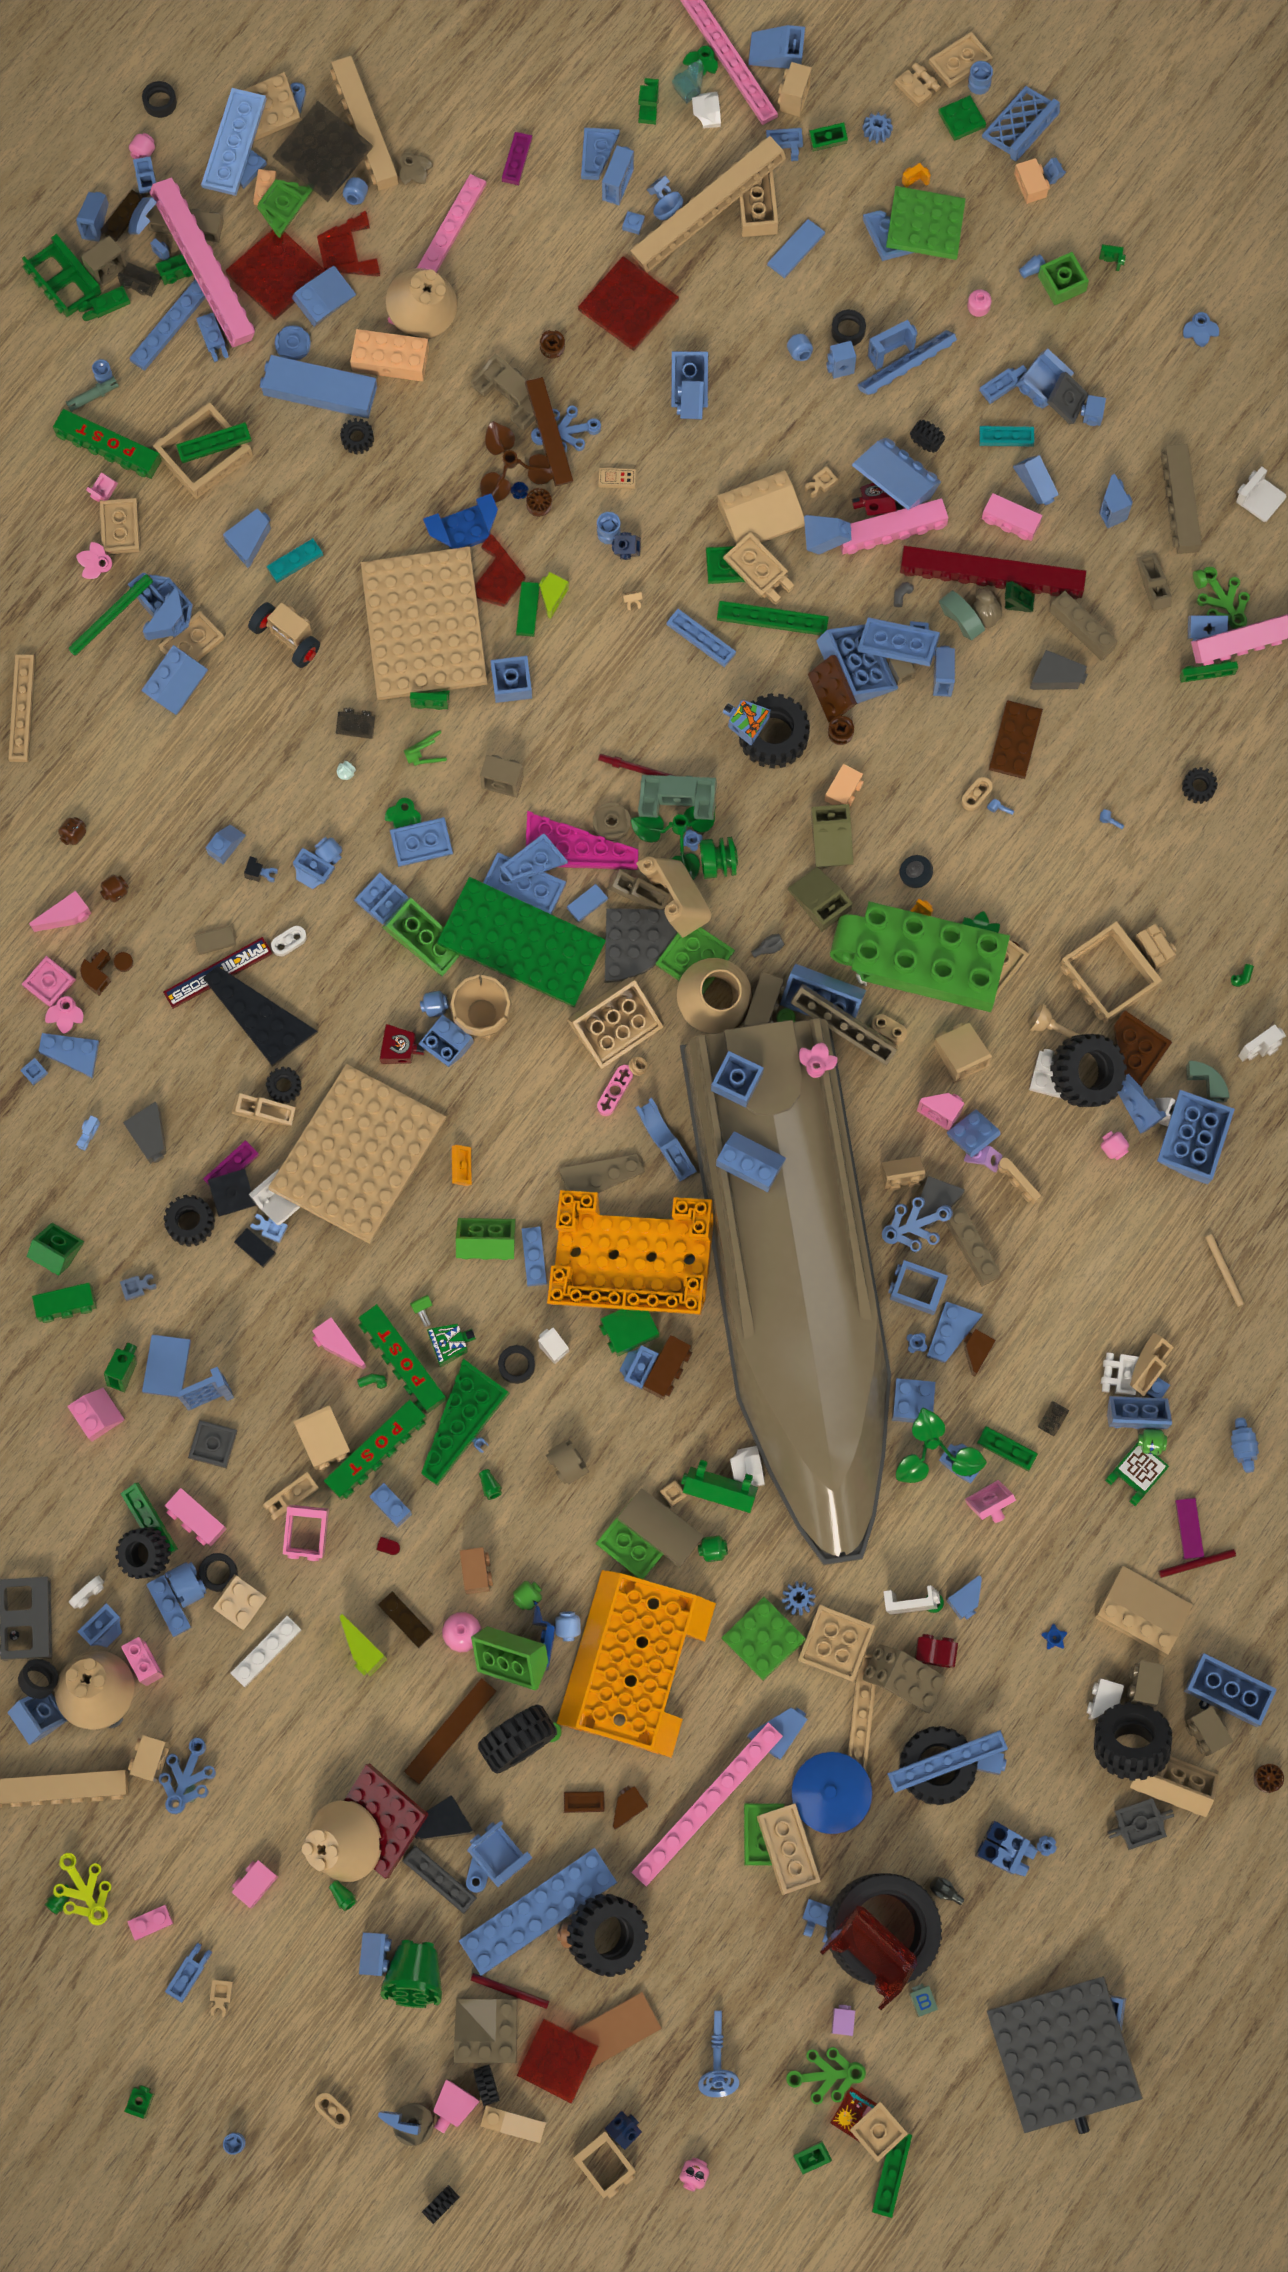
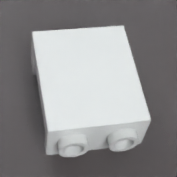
(895, 1607)

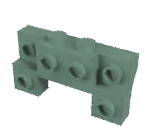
(677, 791)

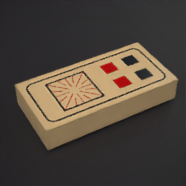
(617, 478)

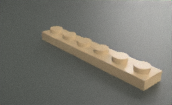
(21, 708)

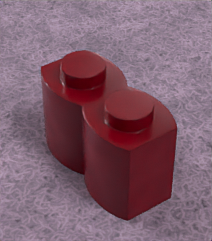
(936, 1652)

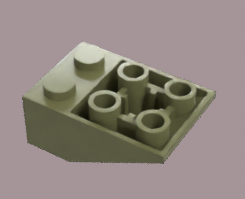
(832, 835)
(820, 898)

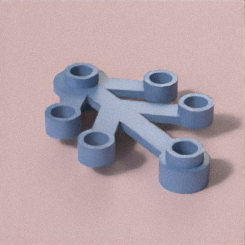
(565, 431)
(913, 1225)
(185, 1779)

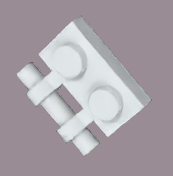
(1125, 1371)

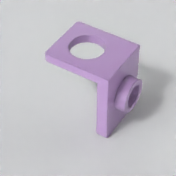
(984, 1158)

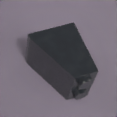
(444, 1821)

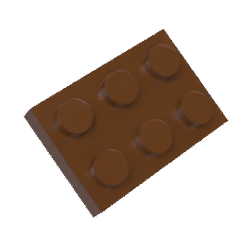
(832, 688)

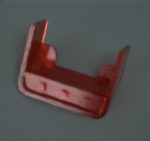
(876, 1950)

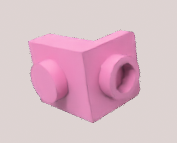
(102, 488)

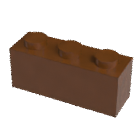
(668, 1367)

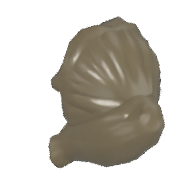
(987, 607)

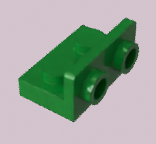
(173, 269)

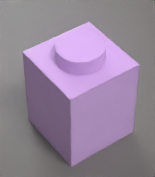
(843, 2020)

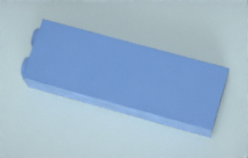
(319, 386)

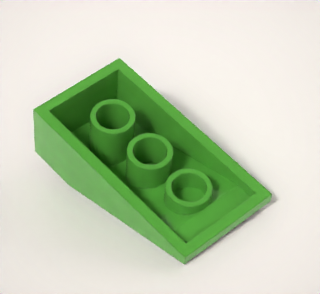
(419, 934)

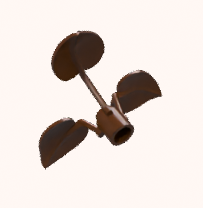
(499, 440)

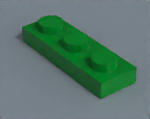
(1210, 671)

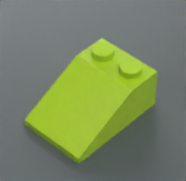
(364, 1653)

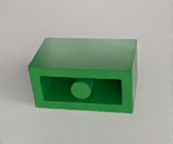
(828, 137)

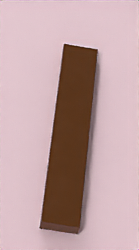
(549, 431)
(450, 1731)

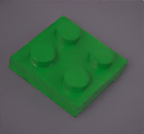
(962, 118)

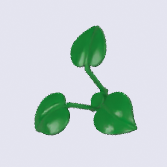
(649, 830)
(929, 1428)

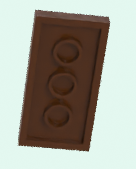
(1015, 739)

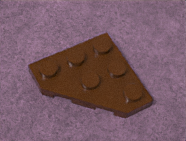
(1140, 1046)

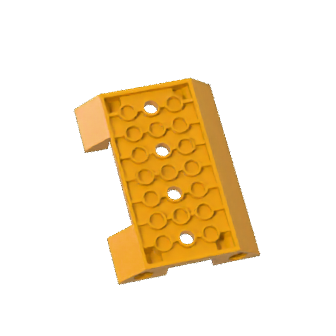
(630, 1279)
(611, 1654)

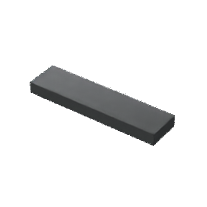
(439, 1879)

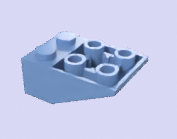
(777, 46)

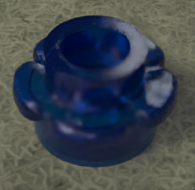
(519, 486)

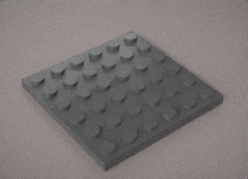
(1064, 2054)

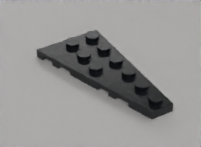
(266, 1024)

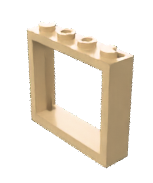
(217, 473)
(1133, 954)

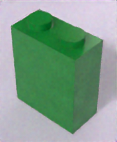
(628, 1330)

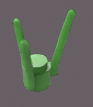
(413, 752)

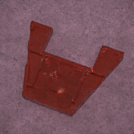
(339, 250)
(501, 577)

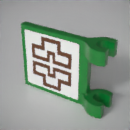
(1139, 1472)

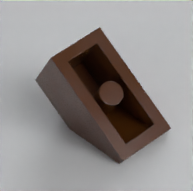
(977, 1349)
(628, 1806)

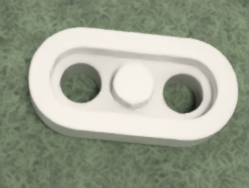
(287, 939)
(81, 1598)

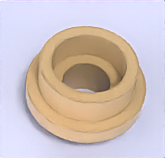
(638, 1066)

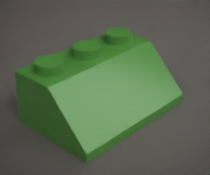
(485, 1238)

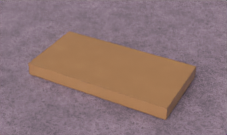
(619, 2028)

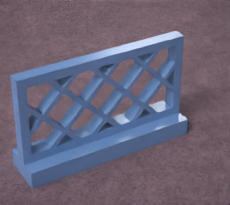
(1034, 128)
(205, 1390)

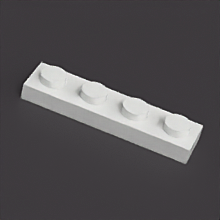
(266, 1651)

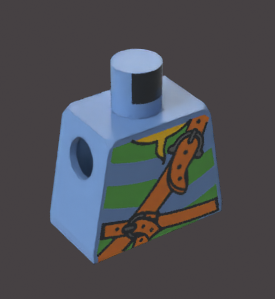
(747, 719)

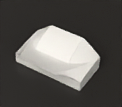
(707, 109)
(748, 1461)

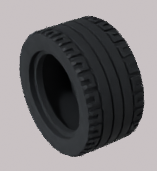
(916, 1899)

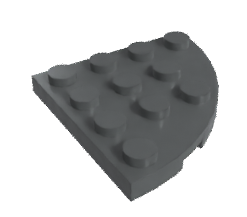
(635, 941)

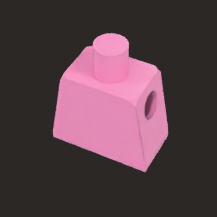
(453, 2106)

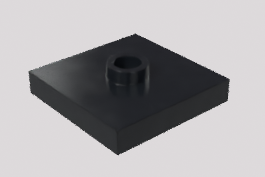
(231, 1192)

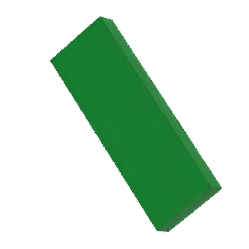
(528, 609)
(1007, 1448)

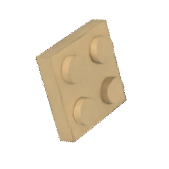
(238, 1602)
(878, 2131)

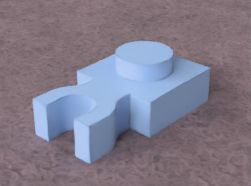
(89, 1129)
(270, 1229)

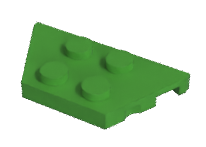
(282, 204)

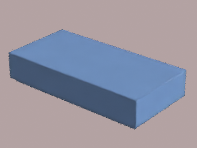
(587, 903)

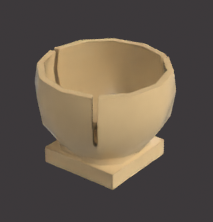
(480, 1007)

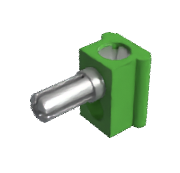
(419, 1307)

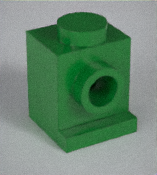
(139, 2110)

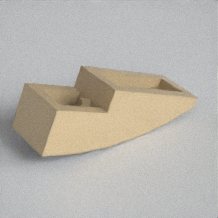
(263, 1110)
(1150, 1364)

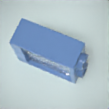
(618, 175)

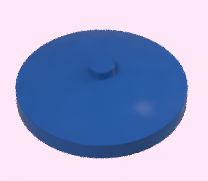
(832, 1793)

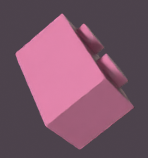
(254, 1883)

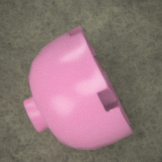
(459, 1630)

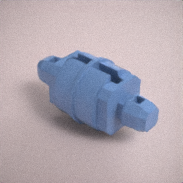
(1244, 1445)

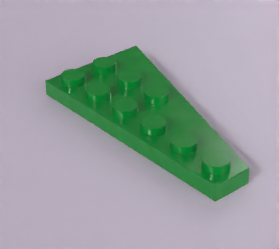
(465, 1414)

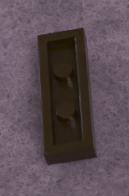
(121, 217)
(405, 1619)

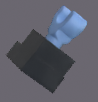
(255, 870)

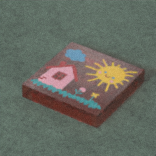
(851, 2111)

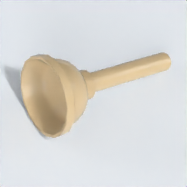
(1043, 1019)

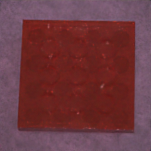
(274, 272)
(628, 303)

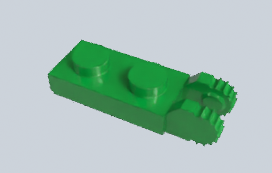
(104, 304)

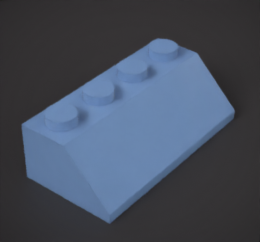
(836, 991)

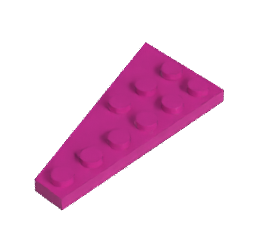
(580, 847)

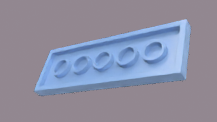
(233, 141)

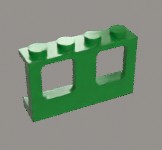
(72, 271)

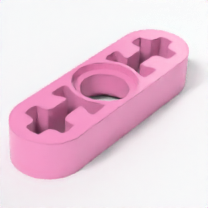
(603, 1100)

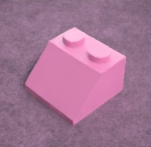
(941, 1109)
(96, 1413)

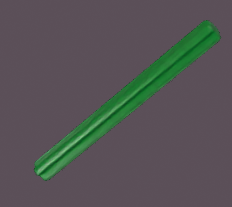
(110, 615)

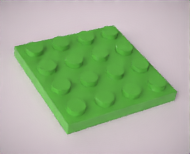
(925, 222)

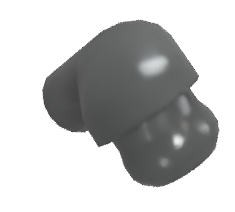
(904, 588)

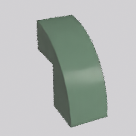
(960, 611)
(1215, 1084)

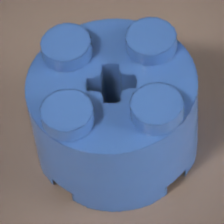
(185, 1584)

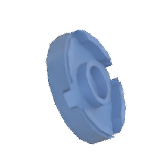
(292, 343)

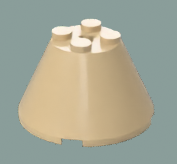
(421, 303)
(95, 1690)
(343, 1841)

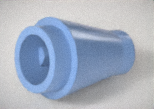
(1032, 266)

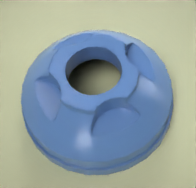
(668, 205)

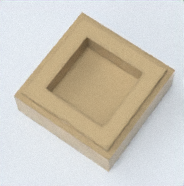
(673, 1493)

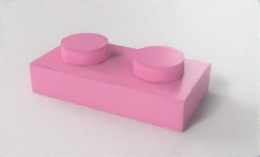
(150, 1922)

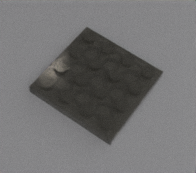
(322, 151)

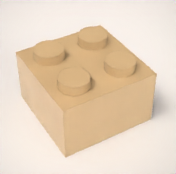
(795, 89)
(149, 1759)

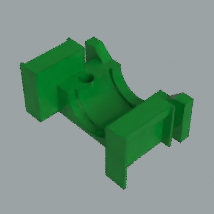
(648, 101)

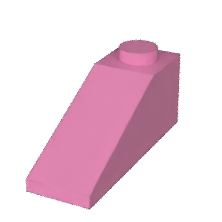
(65, 913)
(335, 1342)

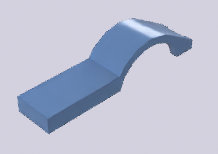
(665, 1140)

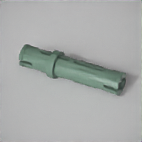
(92, 394)

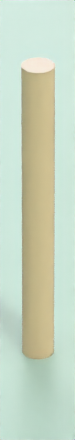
(1224, 1270)

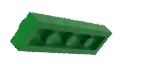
(213, 442)
(145, 1512)
(891, 2178)

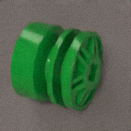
(718, 857)

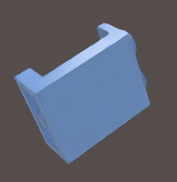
(890, 340)
(1041, 377)
(497, 1854)

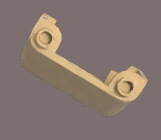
(688, 908)

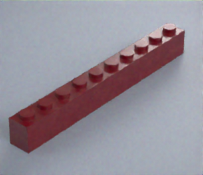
(992, 571)

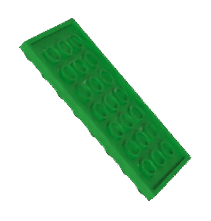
(521, 942)

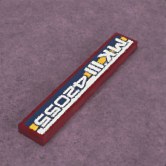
(232, 964)

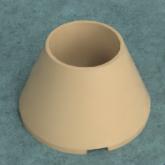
(695, 1008)

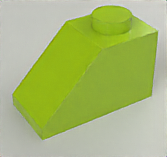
(552, 592)

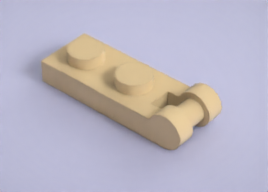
(1018, 1180)
(291, 1495)

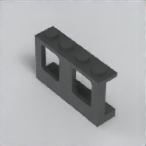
(37, 1617)

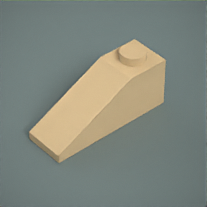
(512, 2124)

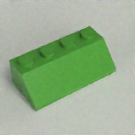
(510, 1657)

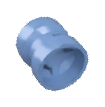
(101, 370)
(234, 2143)

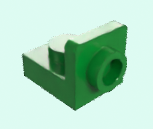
(1113, 253)

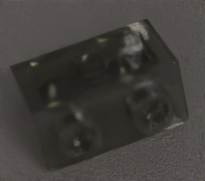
(139, 279)
(355, 723)

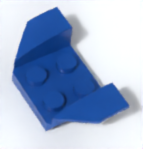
(464, 527)
(547, 1635)

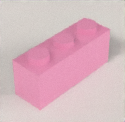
(1011, 517)
(194, 1518)

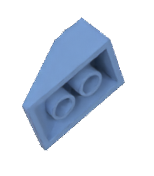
(323, 295)
(689, 367)

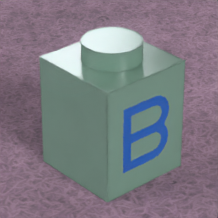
(922, 2000)

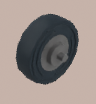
(916, 871)

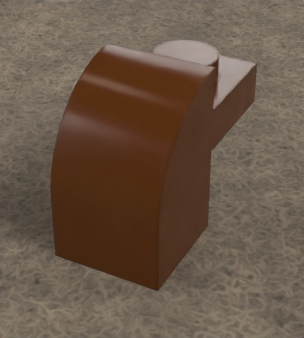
(92, 972)

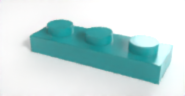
(1006, 436)
(294, 560)

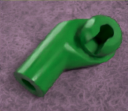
(1244, 978)
(371, 1378)

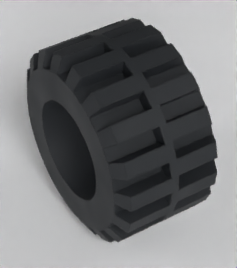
(185, 1205)
(156, 1548)

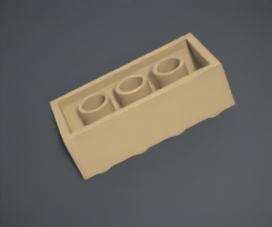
(1182, 1786)

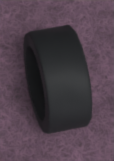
(161, 111)
(848, 315)
(512, 1350)
(204, 1566)
(29, 1687)

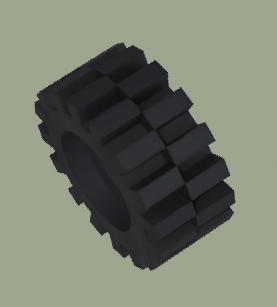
(352, 427)
(927, 436)
(1202, 775)
(278, 1074)
(486, 2085)
(440, 2204)

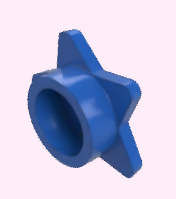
(1059, 1637)

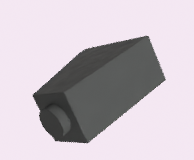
(1058, 673)
(148, 1132)
(935, 1195)

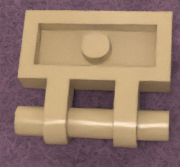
(913, 88)

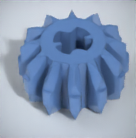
(877, 127)
(792, 1594)

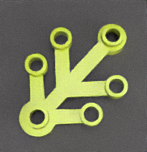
(84, 1892)

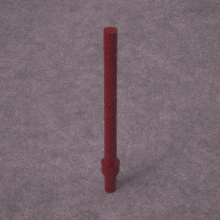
(617, 762)

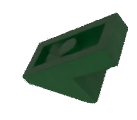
(1018, 598)

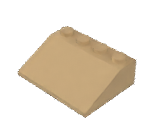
(763, 508)
(615, 1022)
(1144, 1611)

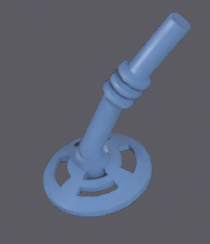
(717, 2074)

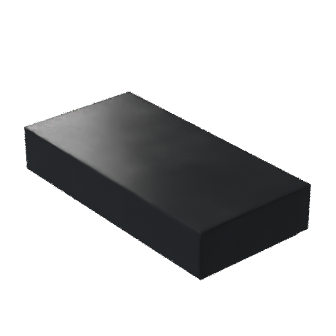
(255, 1247)

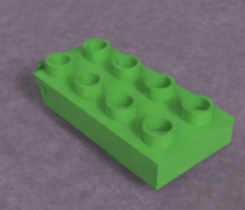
(922, 955)

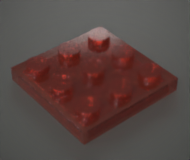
(557, 2061)

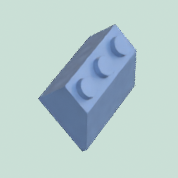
(174, 680)
(750, 1161)
(1139, 1412)

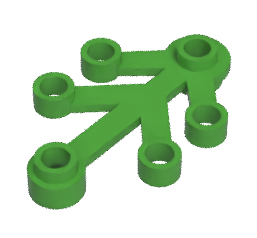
(1225, 601)
(830, 2075)

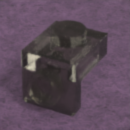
(1053, 1418)

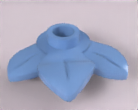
(1201, 332)

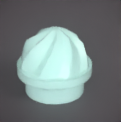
(345, 770)

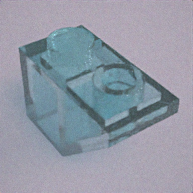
(690, 81)

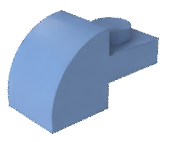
(144, 174)

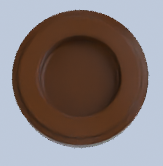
(123, 962)

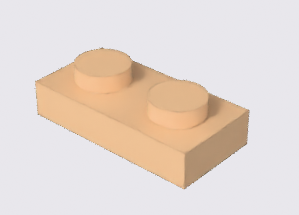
(264, 181)

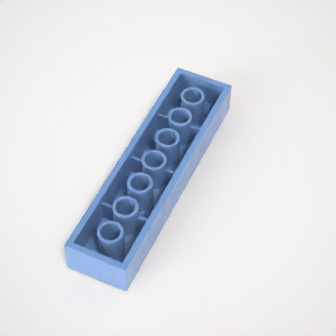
(537, 1912)

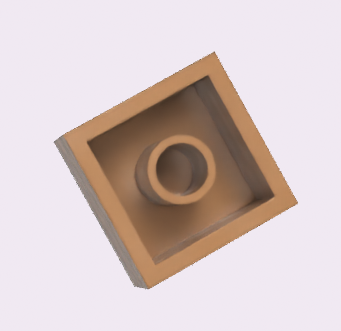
(474, 1570)

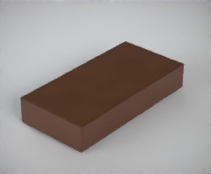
(583, 1802)

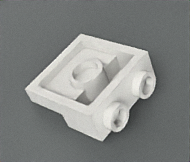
(1264, 1044)
(1041, 1078)

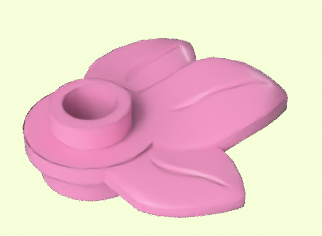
(91, 561)
(64, 1017)
(818, 1057)

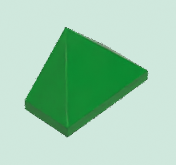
(812, 2157)

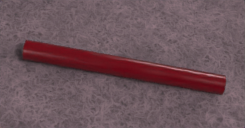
(1197, 1563)
(510, 1990)

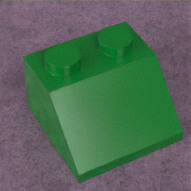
(54, 1248)

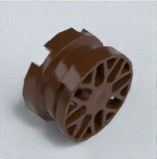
(552, 344)
(539, 502)
(841, 729)
(1268, 1778)

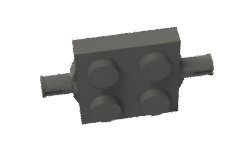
(1140, 1824)

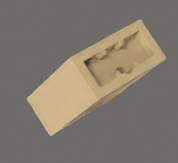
(589, 2149)

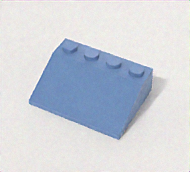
(897, 473)
(866, 673)
(1195, 1136)

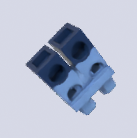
(1012, 1851)

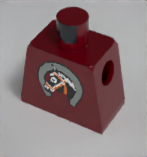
(874, 500)
(399, 1046)

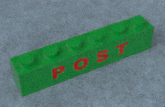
(107, 444)
(401, 1358)
(375, 1450)

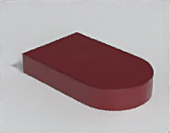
(388, 1546)

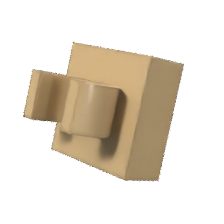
(633, 596)

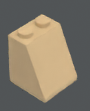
(962, 1051)
(322, 1438)

